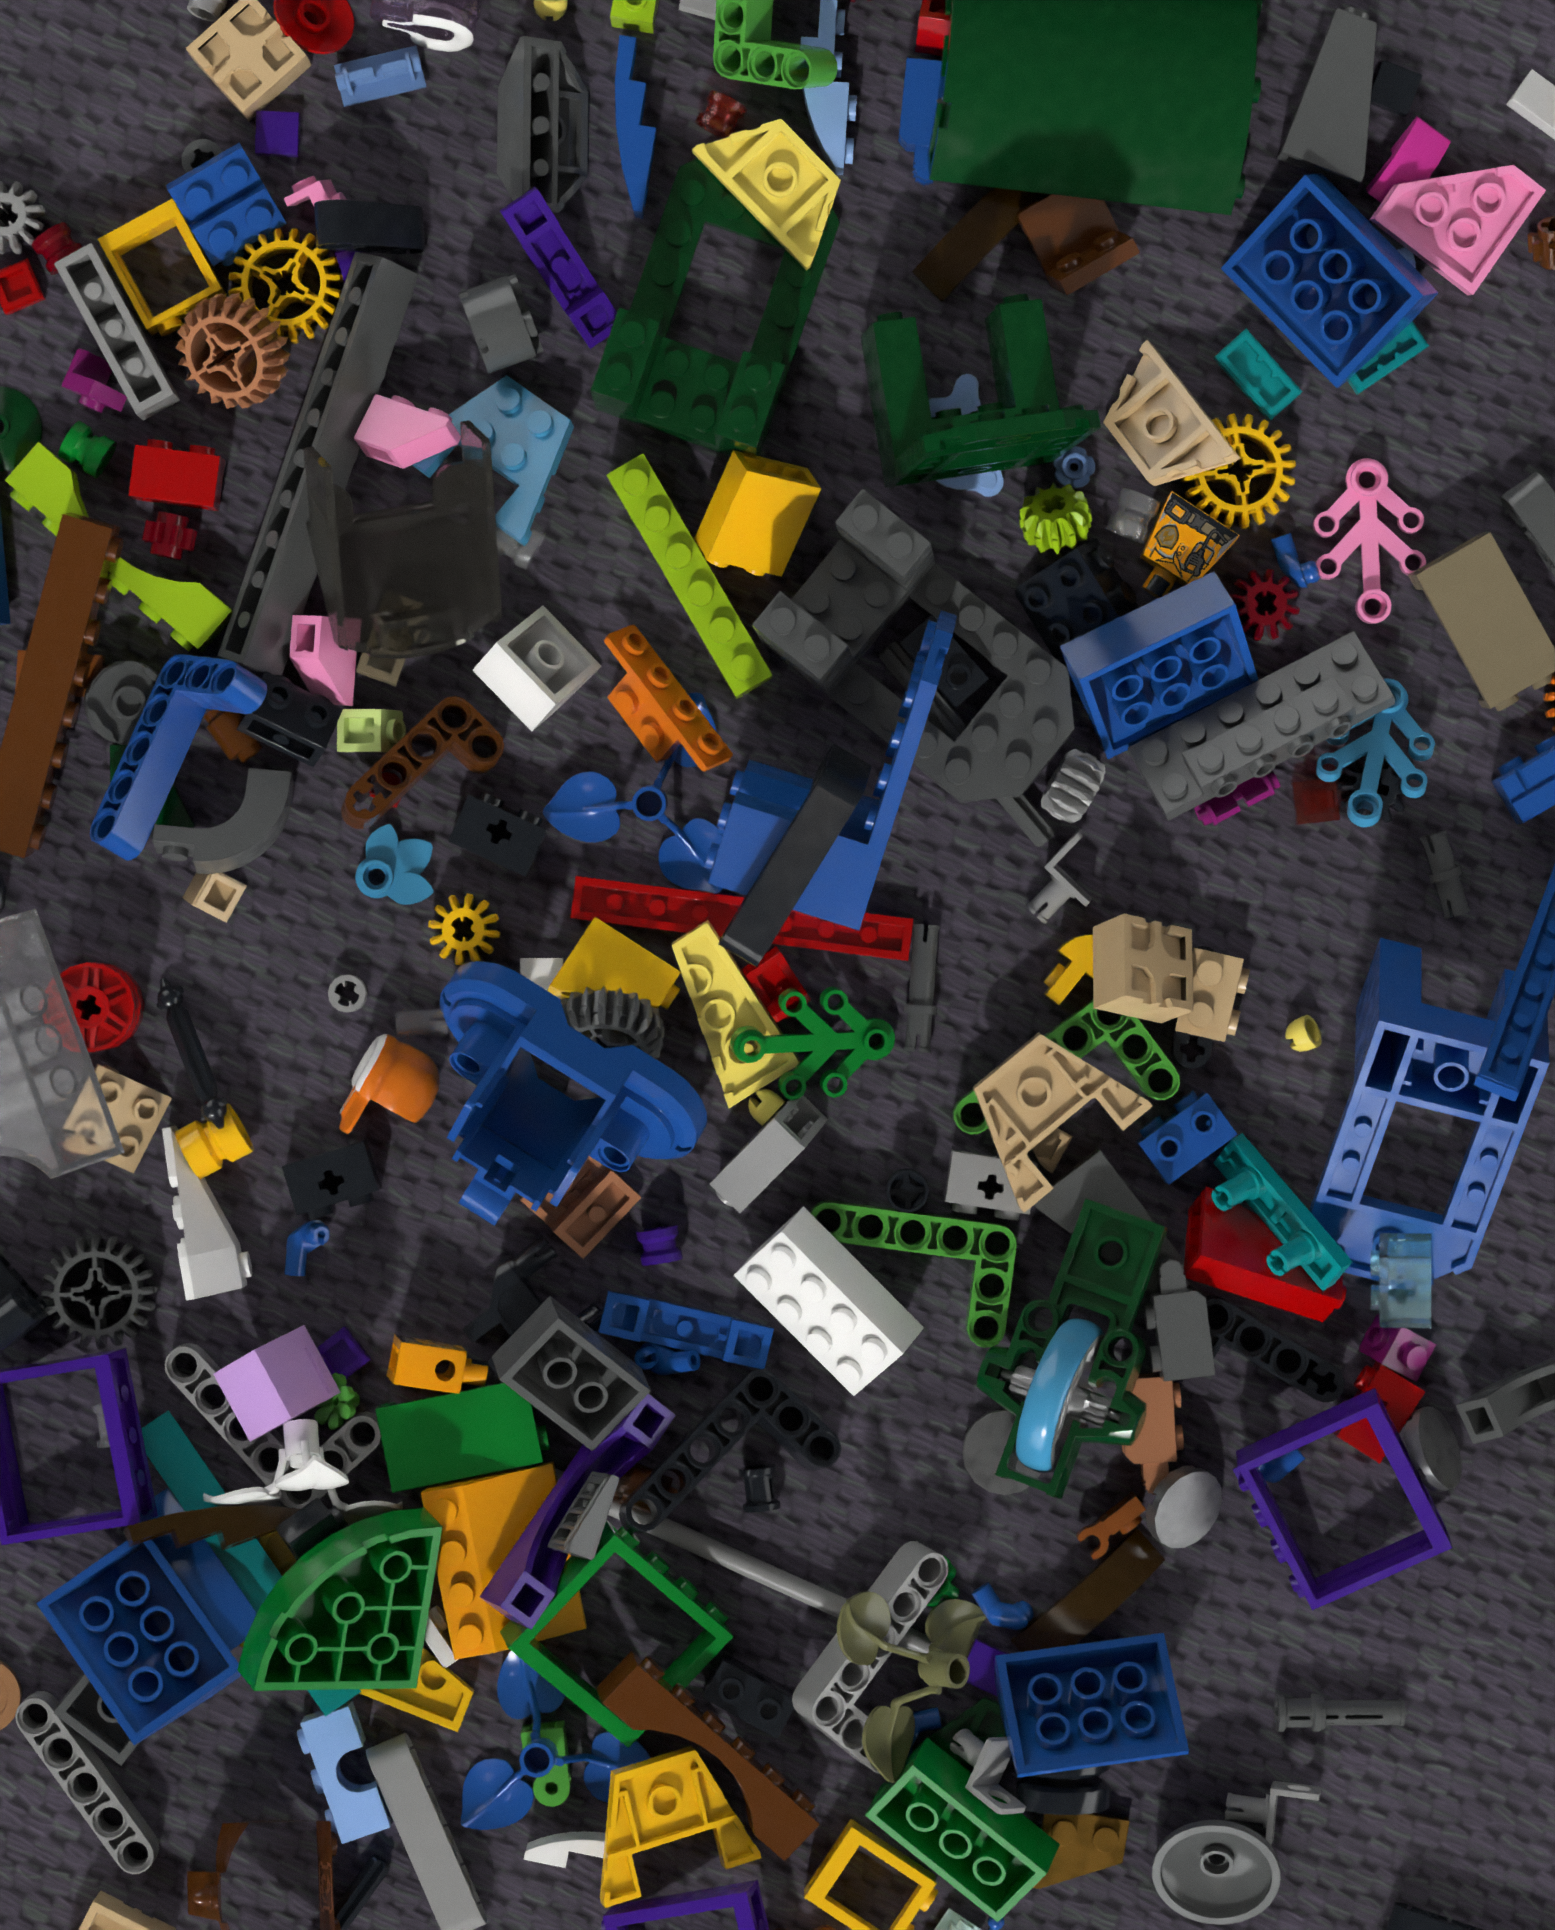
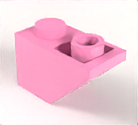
(402, 433)
(320, 661)

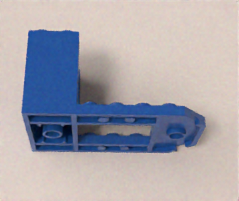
(771, 797)
(1430, 1062)

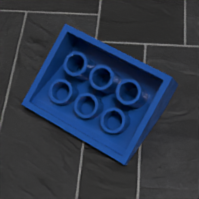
(1328, 279)
(1160, 663)
(140, 1638)
(1089, 1705)

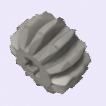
(23, 207)
(1073, 786)

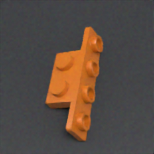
(659, 706)

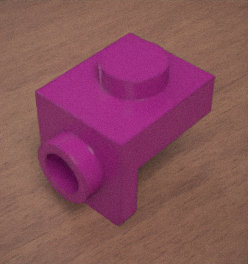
(88, 378)
(1397, 1349)

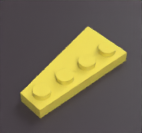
(724, 1004)

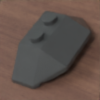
(542, 123)

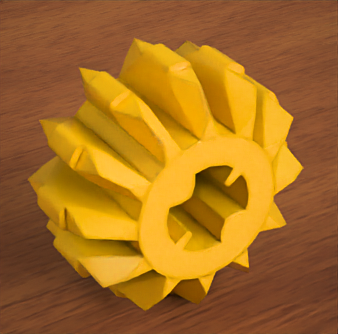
(478, 927)

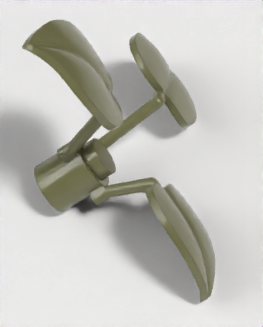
(860, 1633)

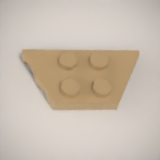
(1164, 424)

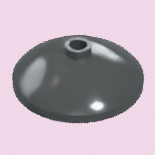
(1216, 1872)

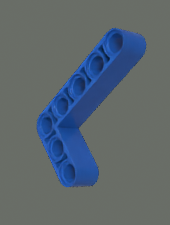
(161, 742)

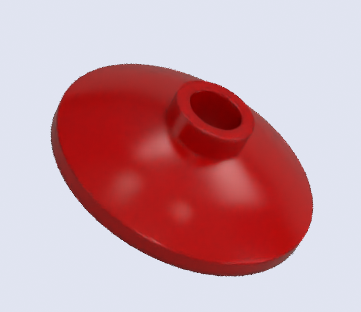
(328, 28)

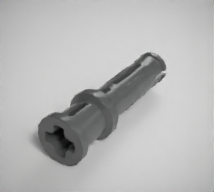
(1318, 1712)

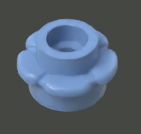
(1077, 478)

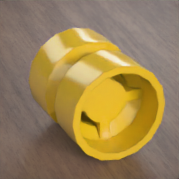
(207, 1145)

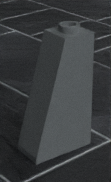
(1334, 109)
(1099, 1182)

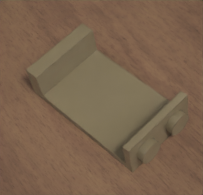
(1488, 620)

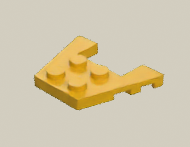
(660, 1804)

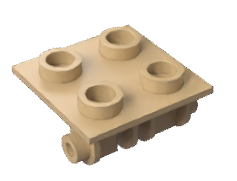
(134, 1111)

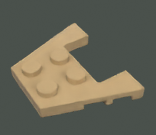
(1034, 1096)

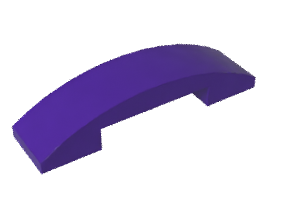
(560, 266)

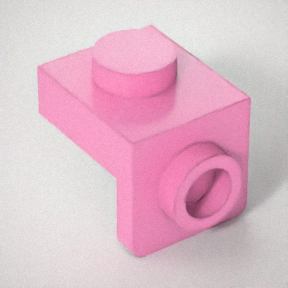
(312, 190)

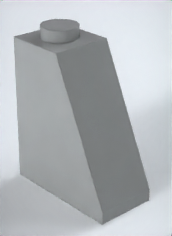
(768, 1153)

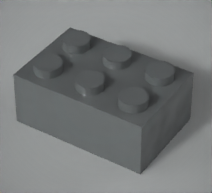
(570, 1373)

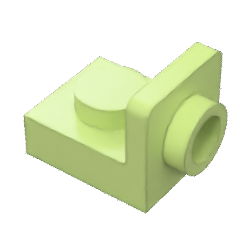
(369, 730)

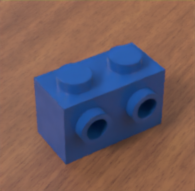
(1185, 1136)

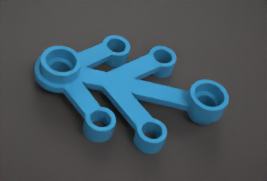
(1377, 746)

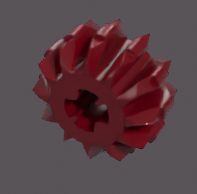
(1277, 605)

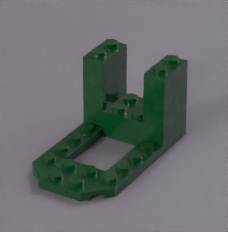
(686, 388)
(1004, 435)

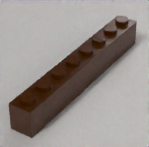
(51, 675)

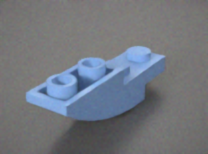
(831, 106)

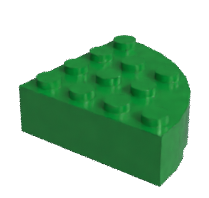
(349, 1610)

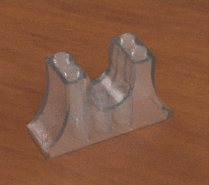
(47, 1081)

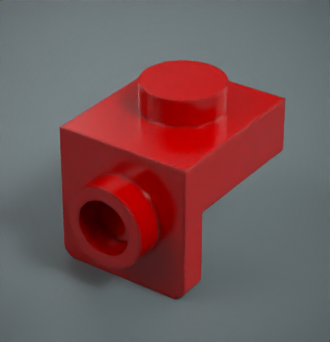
(772, 978)

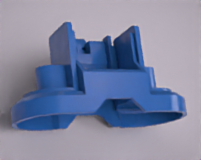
(527, 1132)

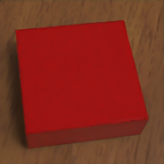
(19, 287)

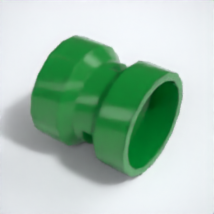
(89, 450)

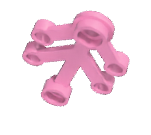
(1369, 533)

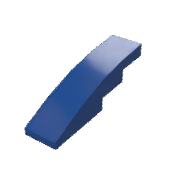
(634, 139)
(206, 1580)

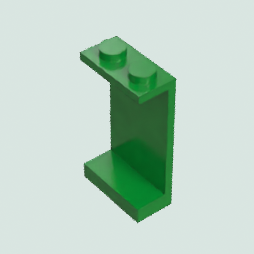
(459, 1436)

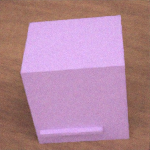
(276, 1382)

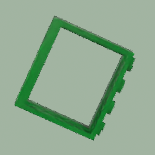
(654, 1569)

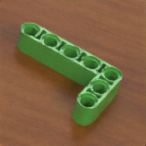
(748, 54)
(1095, 1034)
(932, 1244)

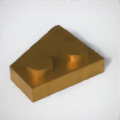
(1085, 1843)

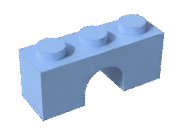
(353, 1807)

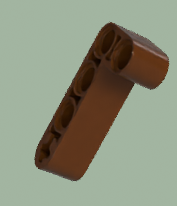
(414, 767)

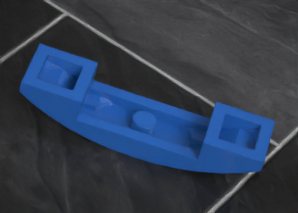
(686, 1329)

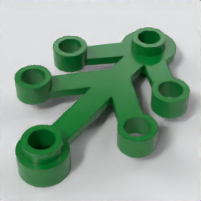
(820, 1042)

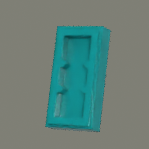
(1394, 354)
(1257, 375)

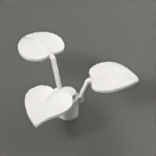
(304, 1453)

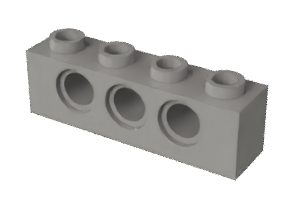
(117, 331)

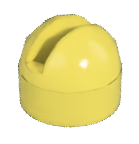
(550, 8)
(1304, 1034)
(767, 1108)

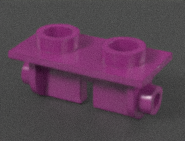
(1251, 791)

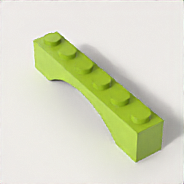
(689, 576)
(186, 606)

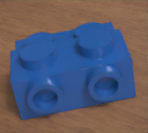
(226, 205)

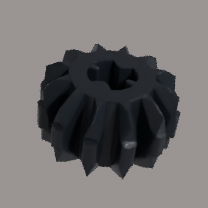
(1387, 781)

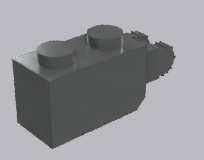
(1179, 1326)

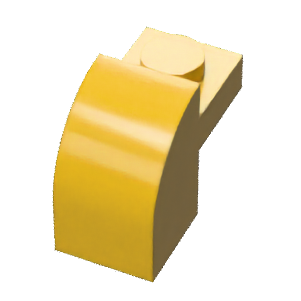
(1063, 979)

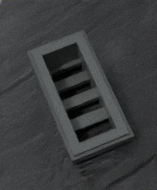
(585, 1519)

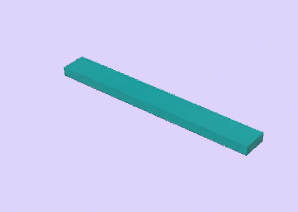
(246, 1563)

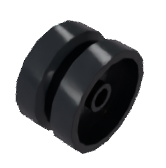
(1065, 1792)

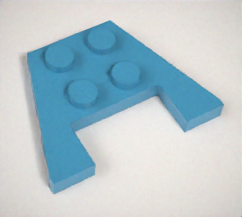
(525, 448)

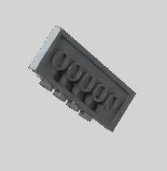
(1261, 726)

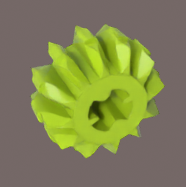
(1055, 518)

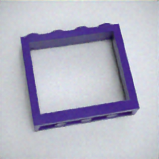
(125, 1446)
(1367, 1569)
(743, 1897)

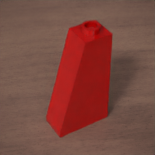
(1231, 1255)

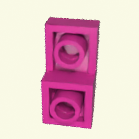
(1412, 158)

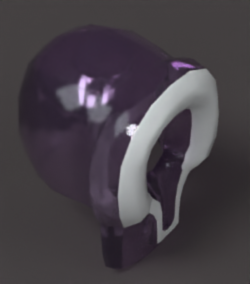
(431, 23)

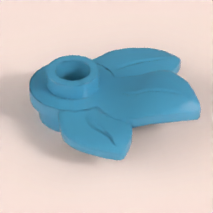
(401, 864)

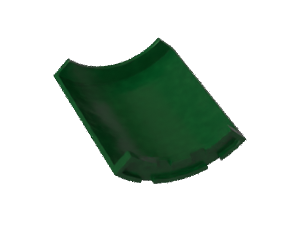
(1099, 99)

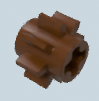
(1543, 243)

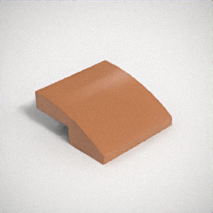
(589, 1207)

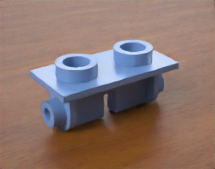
(380, 76)

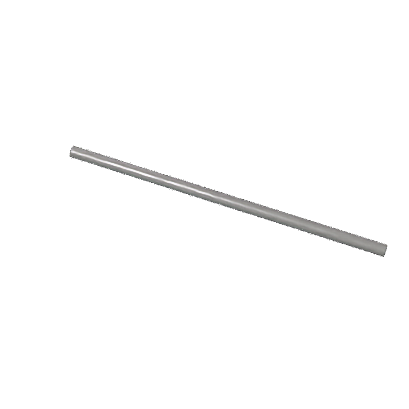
(753, 1568)

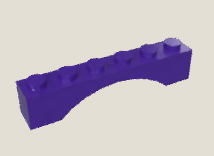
(531, 1569)

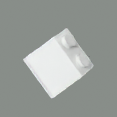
(536, 667)

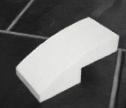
(555, 1848)

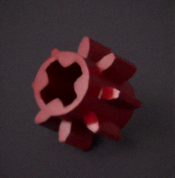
(169, 535)

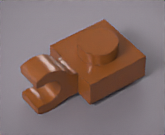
(1121, 1516)

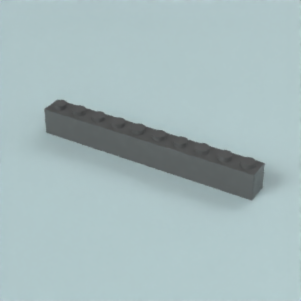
(333, 409)

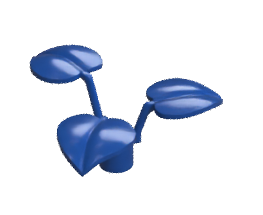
(588, 812)
(496, 1793)

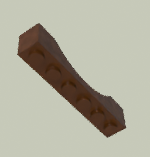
(650, 1703)

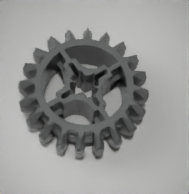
(615, 1019)
(98, 1310)

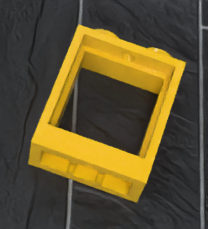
(139, 232)
(837, 1859)

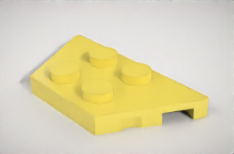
(777, 183)

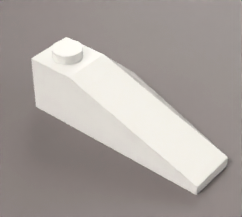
(210, 1251)

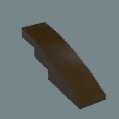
(230, 1523)

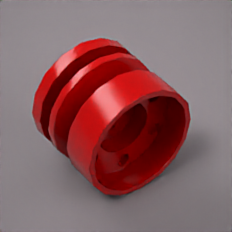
(115, 994)

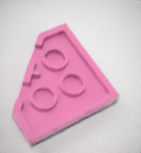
(1459, 220)

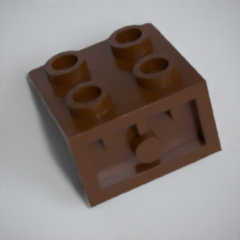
(1074, 239)

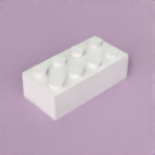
(829, 1301)

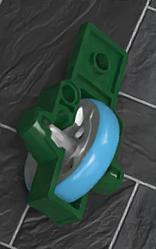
(1075, 1353)

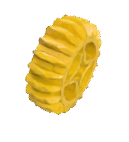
(295, 269)
(1240, 492)

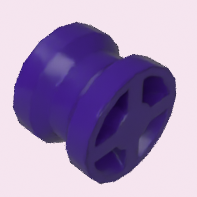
(659, 1245)

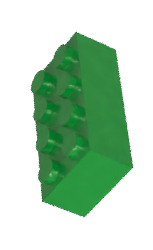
(958, 1836)

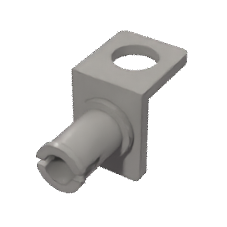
(1061, 885)
(989, 1765)
(1264, 1809)

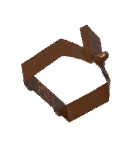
(205, 1885)

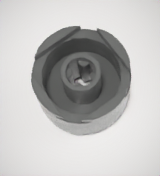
(501, 323)

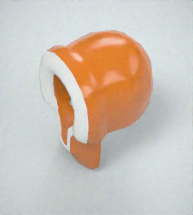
(394, 1077)

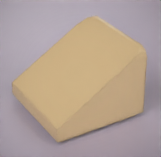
(215, 894)

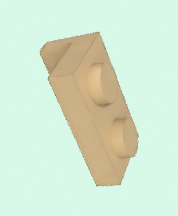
(1215, 985)

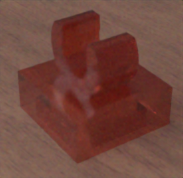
(1315, 801)

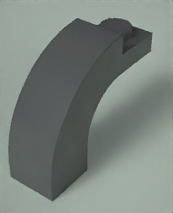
(241, 837)
(1509, 1402)

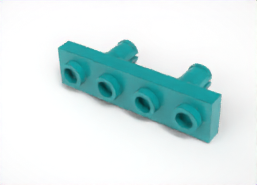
(1301, 1234)

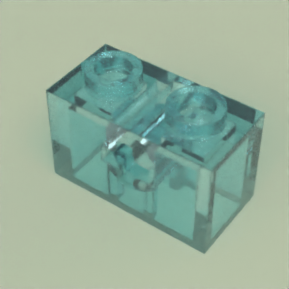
(1403, 1280)

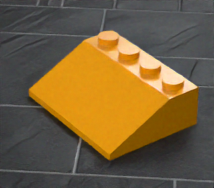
(479, 1528)

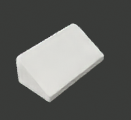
(1536, 102)

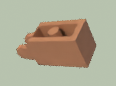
(1159, 1434)

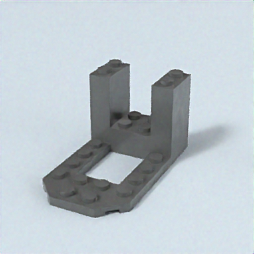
(851, 603)

